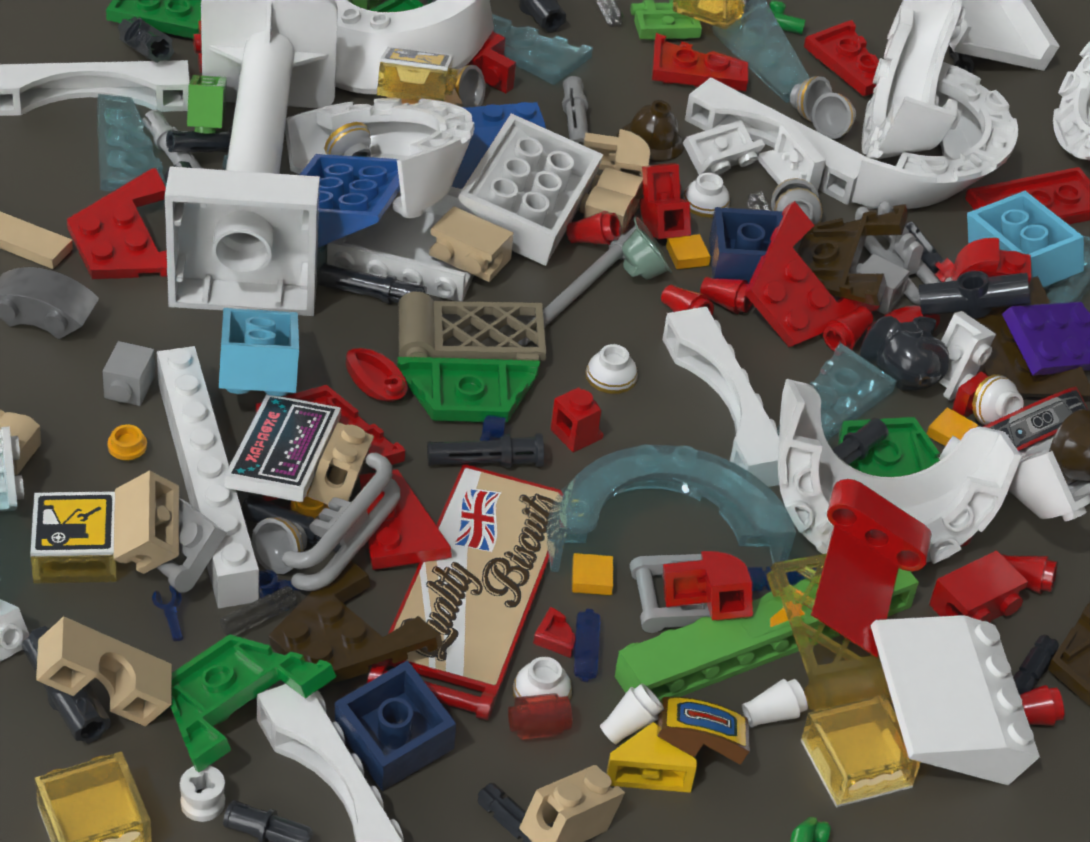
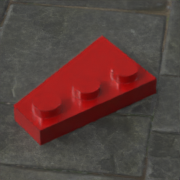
(845, 55)
(690, 67)
(406, 533)

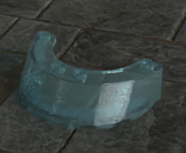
(743, 499)

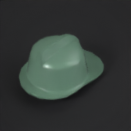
(643, 254)

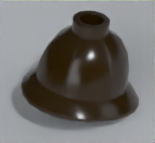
(658, 129)
(1072, 446)

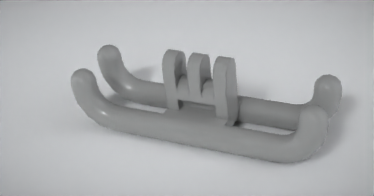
(903, 252)
(345, 524)

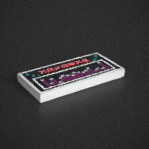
(282, 448)

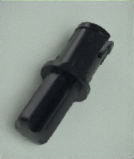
(857, 444)
(265, 824)

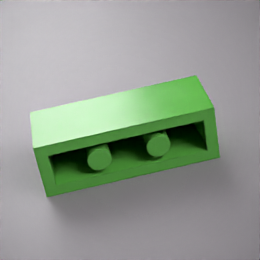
(206, 103)

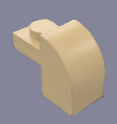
(620, 153)

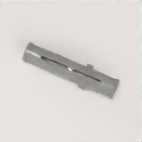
(575, 106)
(159, 128)

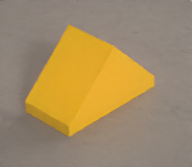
(651, 764)

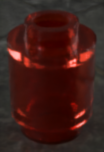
(540, 715)

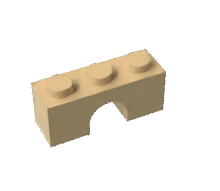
(134, 679)

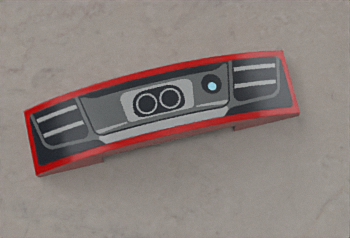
(1039, 419)

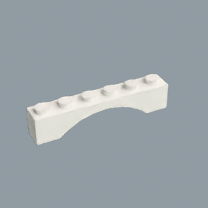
(150, 84)
(718, 104)
(699, 346)
(306, 734)

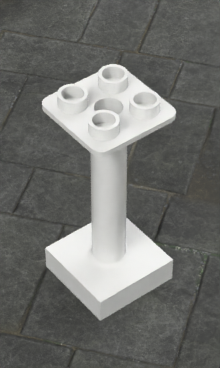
(247, 230)

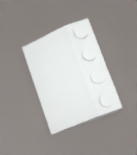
(531, 185)
(955, 696)

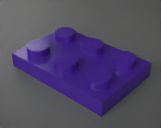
(1051, 336)

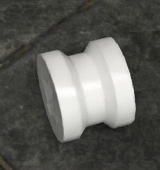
(208, 803)

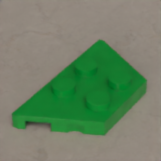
(468, 387)

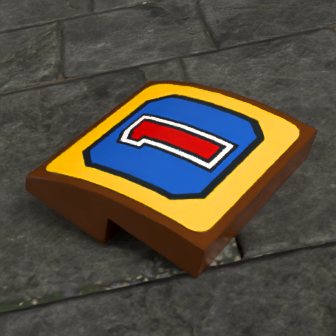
(695, 722)

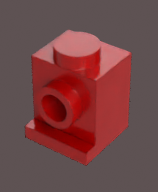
(579, 412)

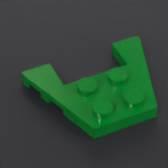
(900, 454)
(227, 678)

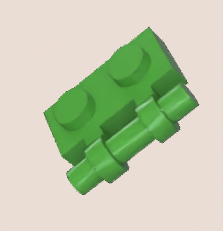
(661, 19)

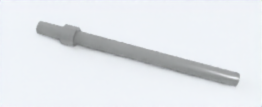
(583, 281)

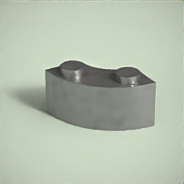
(44, 300)

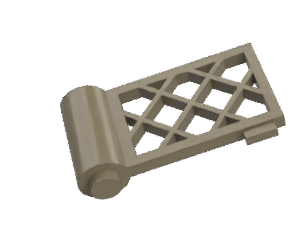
(422, 325)

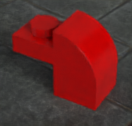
(495, 67)
(662, 207)
(986, 257)
(715, 580)

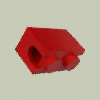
(979, 590)

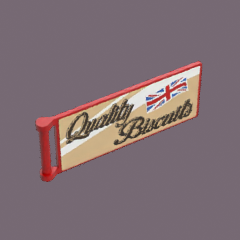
(483, 590)

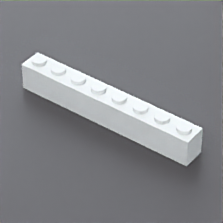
(203, 468)

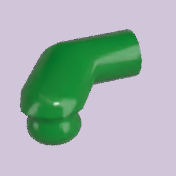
(786, 22)
(811, 831)

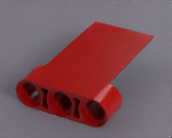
(863, 560)

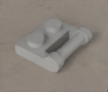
(198, 542)
(654, 618)

